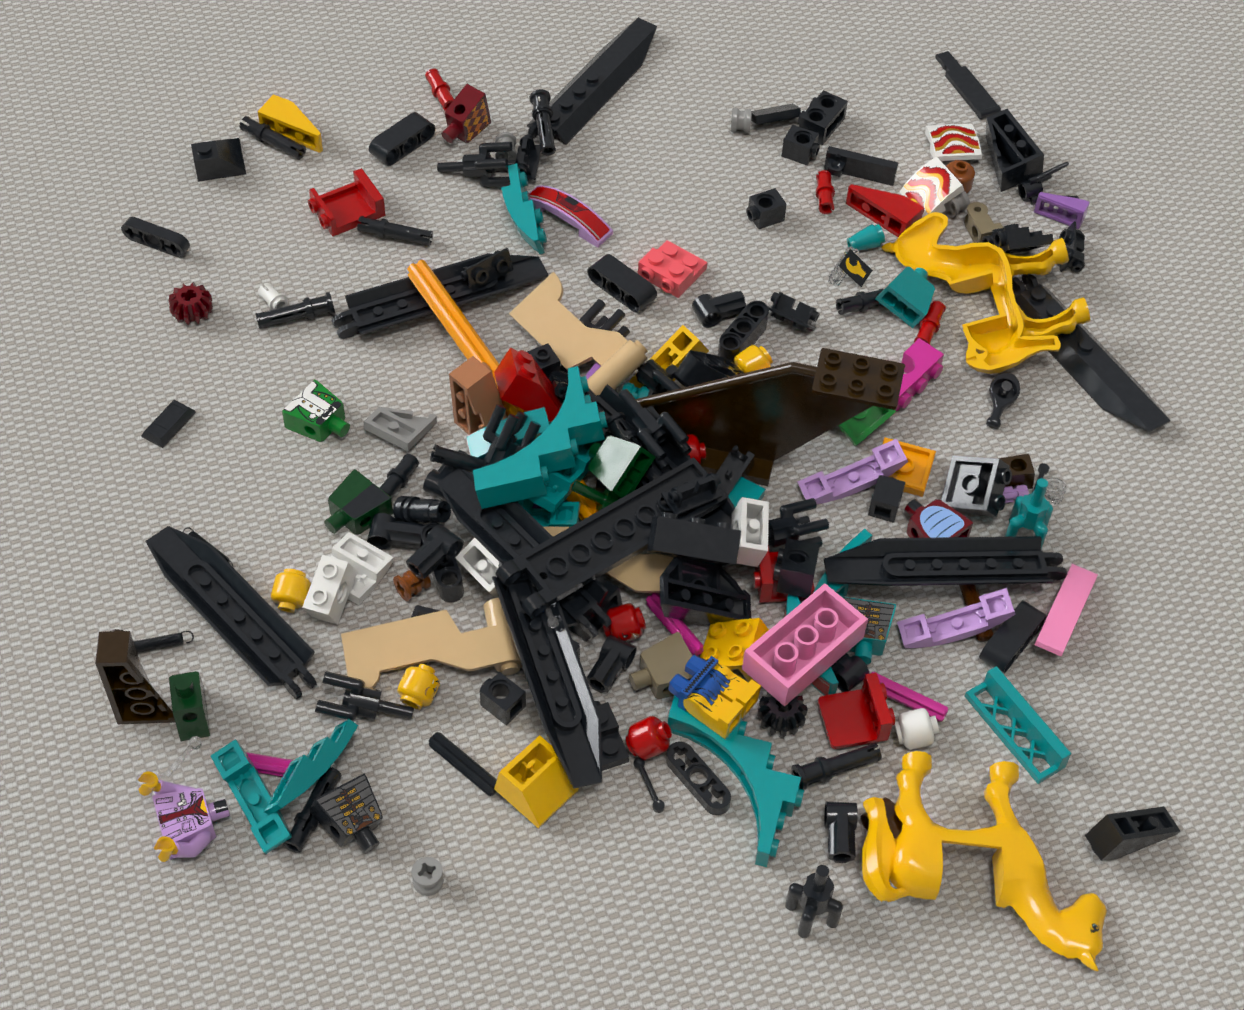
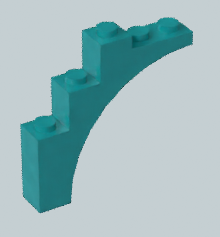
(554, 450)
(749, 759)

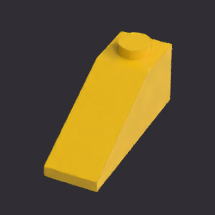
(289, 121)
(675, 350)

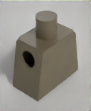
(661, 664)

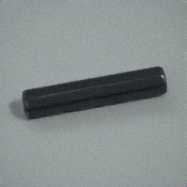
(463, 763)

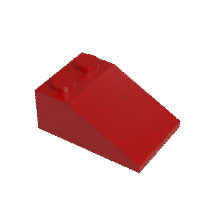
(525, 384)

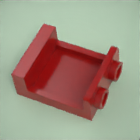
(342, 207)

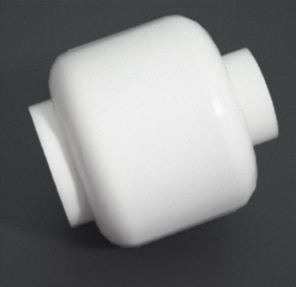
(916, 728)

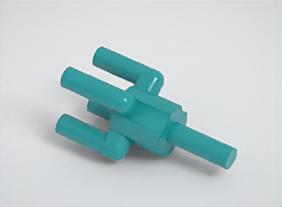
(1031, 512)

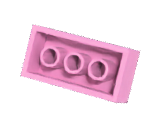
(804, 644)

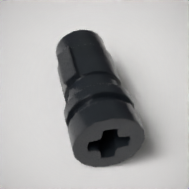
(418, 510)

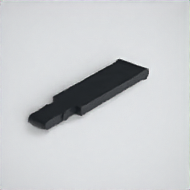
(968, 86)

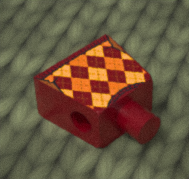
(466, 115)

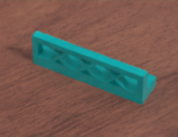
(1028, 725)

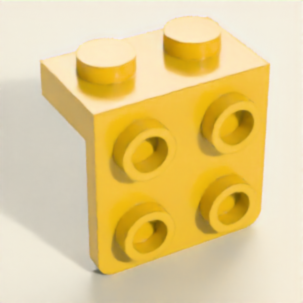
(730, 639)

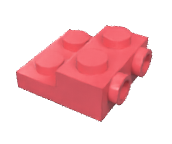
(671, 268)

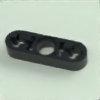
(155, 237)
(699, 791)

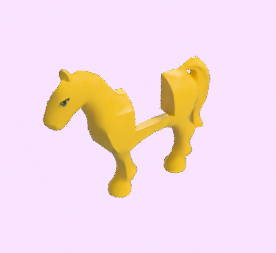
(1005, 338)
(1020, 877)

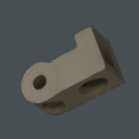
(979, 222)

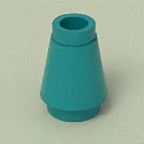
(867, 238)

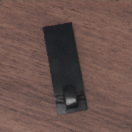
(860, 165)

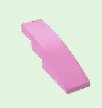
(1066, 610)

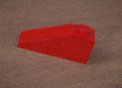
(884, 208)

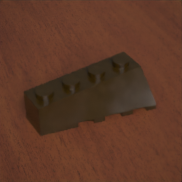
(126, 682)

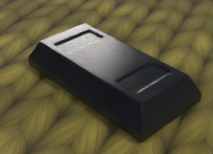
(168, 423)

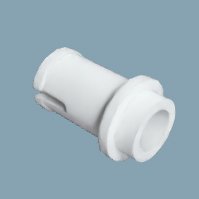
(272, 297)

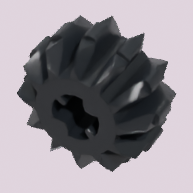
(781, 717)

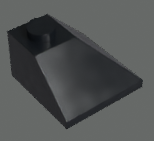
(218, 159)

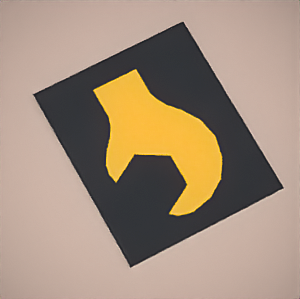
(855, 268)

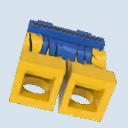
(714, 694)

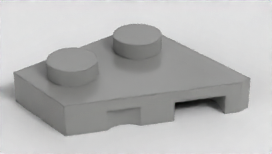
(399, 426)

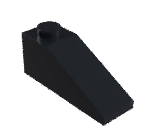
(1130, 831)

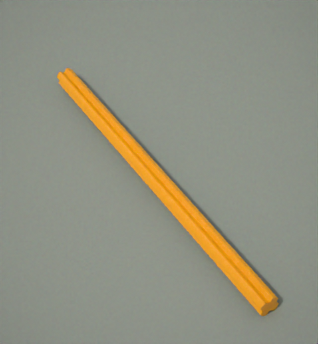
(470, 342)

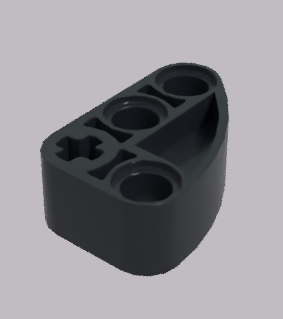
(705, 367)

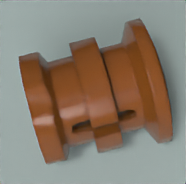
(410, 584)

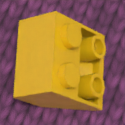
(535, 782)

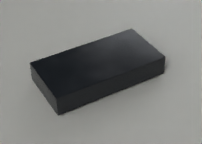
(775, 114)

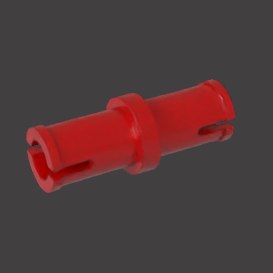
(440, 88)
(825, 192)
(931, 322)

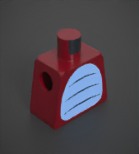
(936, 521)

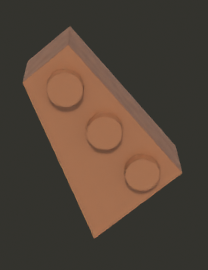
(473, 395)

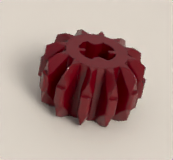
(190, 303)

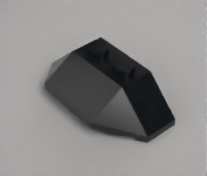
(701, 593)

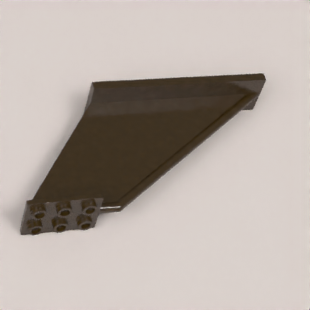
(779, 406)

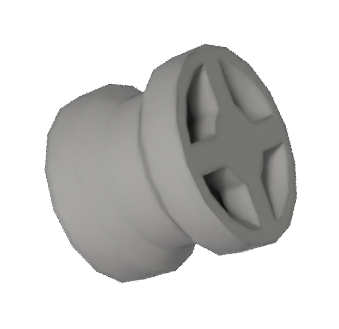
(741, 120)
(956, 205)
(422, 881)

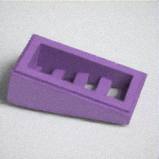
(1068, 209)

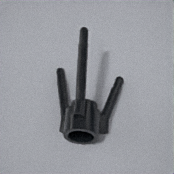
(1033, 186)

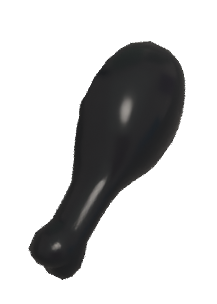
(1003, 392)

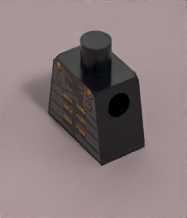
(350, 813)

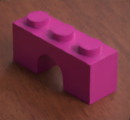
(921, 365)

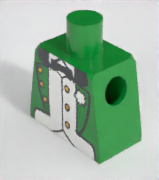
(316, 413)

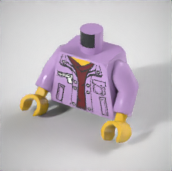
(182, 817)

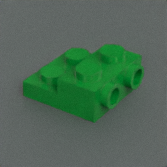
(865, 423)

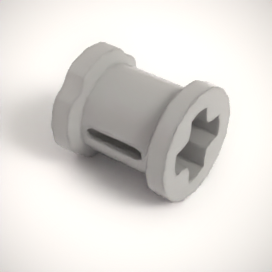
(506, 137)

